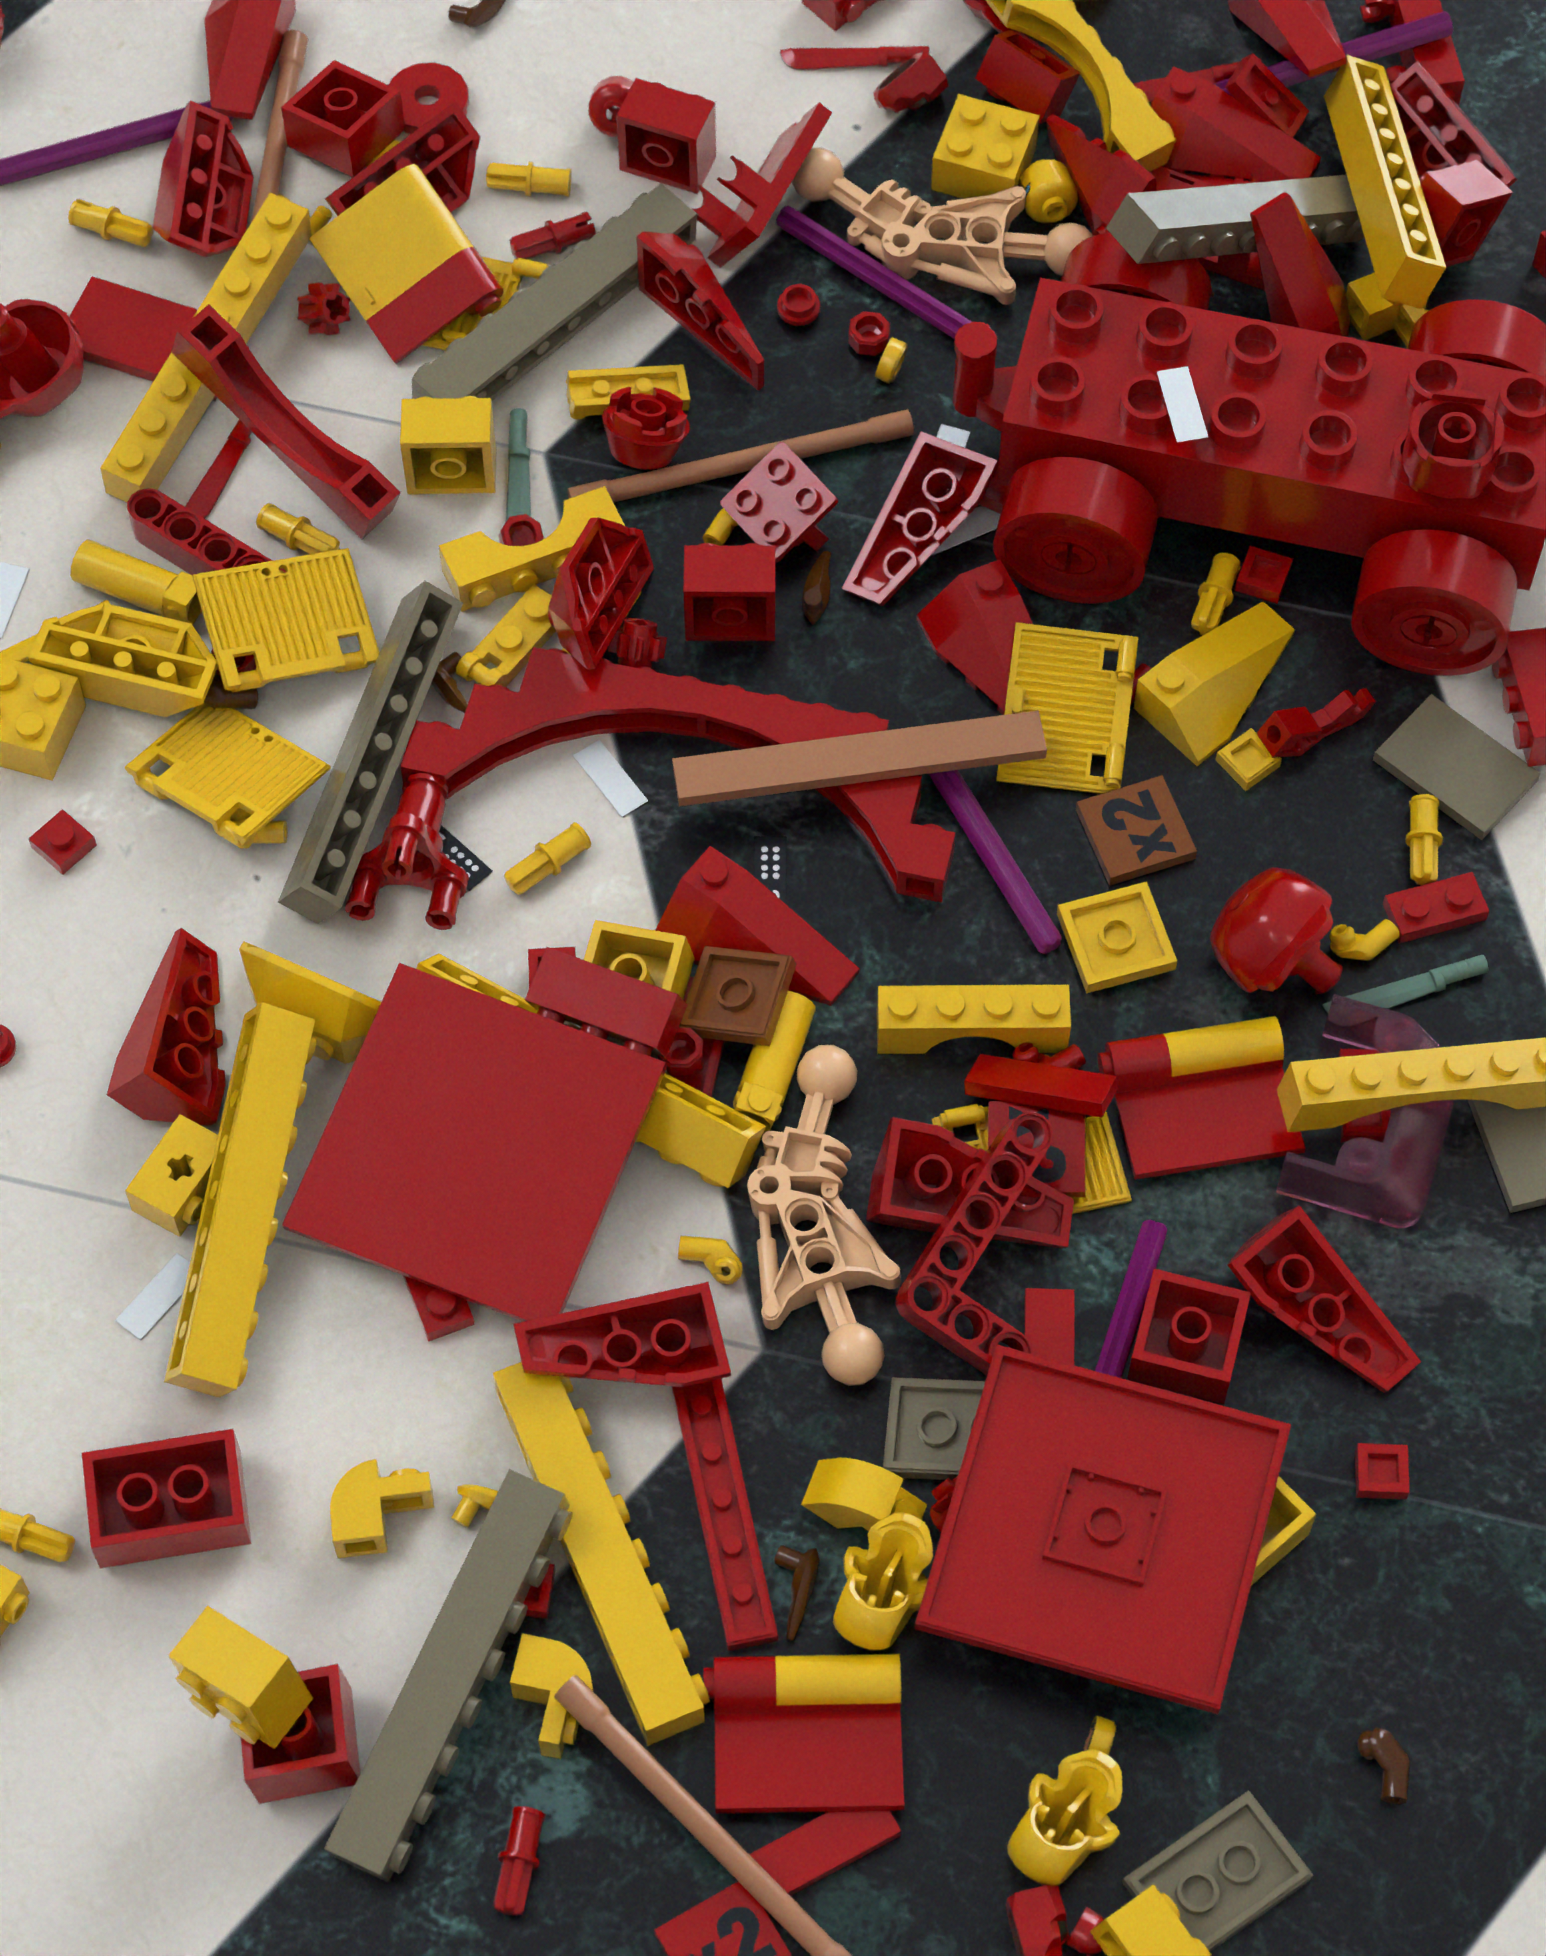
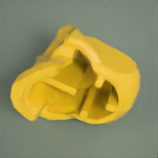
(884, 1582)
(1067, 1817)

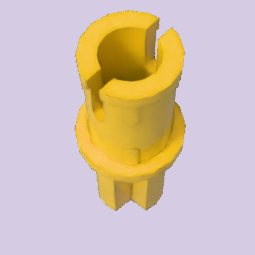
(529, 178)
(110, 223)
(295, 531)
(1215, 592)
(1424, 838)
(547, 859)
(26, 1534)

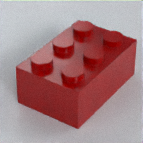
(166, 1498)

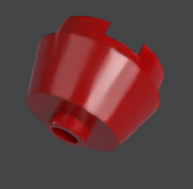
(645, 428)

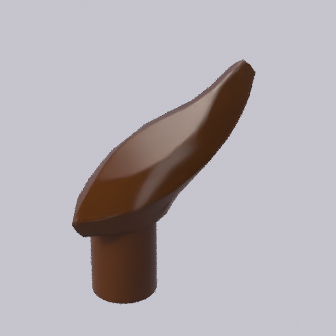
(477, 14)
(817, 588)
(446, 685)
(805, 1568)

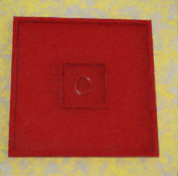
(475, 1146)
(1104, 1528)

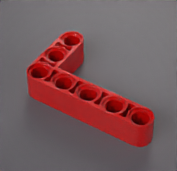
(194, 555)
(969, 1245)

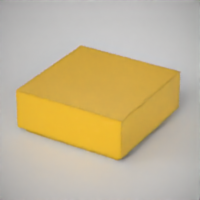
(1247, 760)

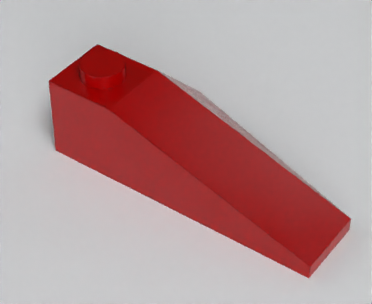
(1296, 30)
(172, 1046)
(1316, 1294)

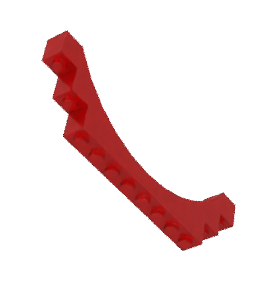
(569, 702)

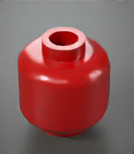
(605, 96)

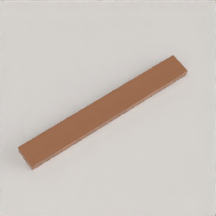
(859, 758)

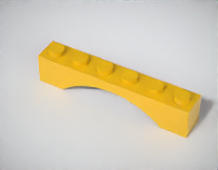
(1124, 109)
(1350, 1087)

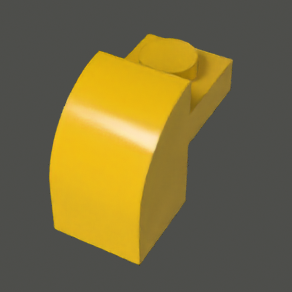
(1376, 315)
(857, 1494)
(365, 1497)
(537, 1675)

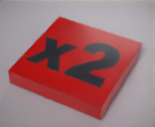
(1065, 1160)
(723, 1926)

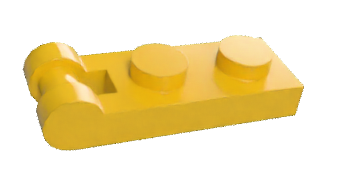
(510, 641)

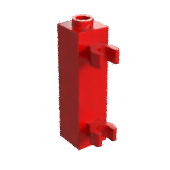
(1436, 56)

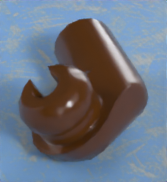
(1393, 1760)

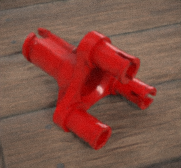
(412, 856)

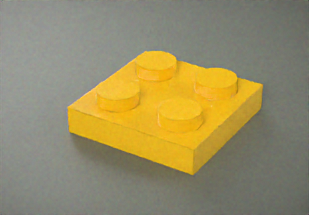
(1116, 937)

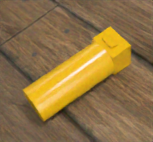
(136, 581)
(773, 1066)

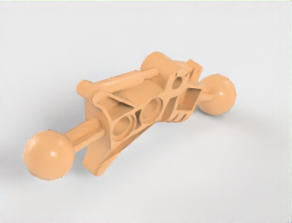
(887, 221)
(791, 1192)

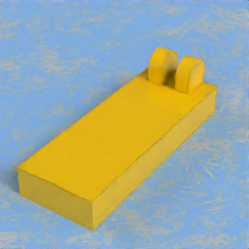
(591, 389)

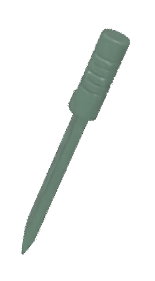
(518, 472)
(1420, 985)

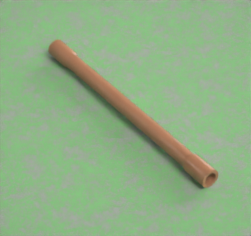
(290, 66)
(874, 430)
(596, 1717)

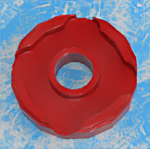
(429, 80)

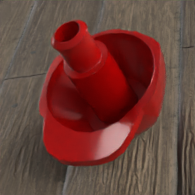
(37, 358)
(1275, 932)

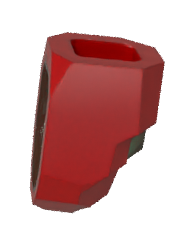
(911, 84)
(1038, 1921)

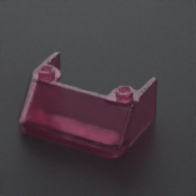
(1371, 1177)

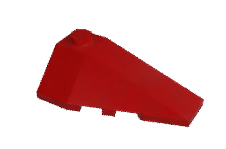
(242, 51)
(1225, 136)
(1098, 175)
(1296, 272)
(689, 292)
(925, 506)
(975, 627)
(732, 909)
(927, 1168)
(642, 1339)

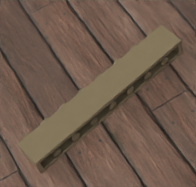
(1218, 218)
(555, 305)
(370, 753)
(448, 1677)

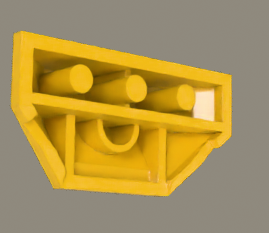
(128, 658)
(339, 1012)

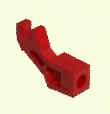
(1296, 730)

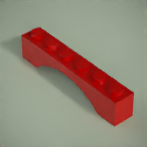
(231, 372)

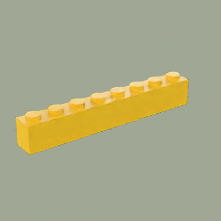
(1384, 183)
(176, 395)
(681, 1121)
(241, 1202)
(603, 1556)

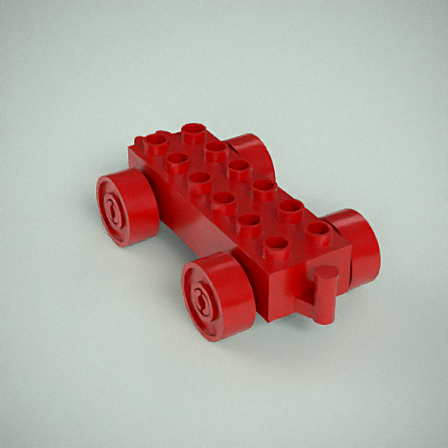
(1294, 453)

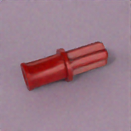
(552, 236)
(518, 1860)

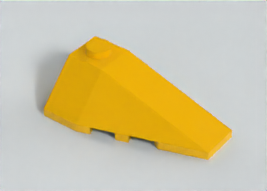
(1209, 683)

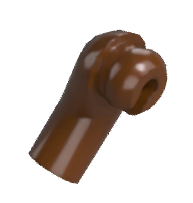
(220, 698)

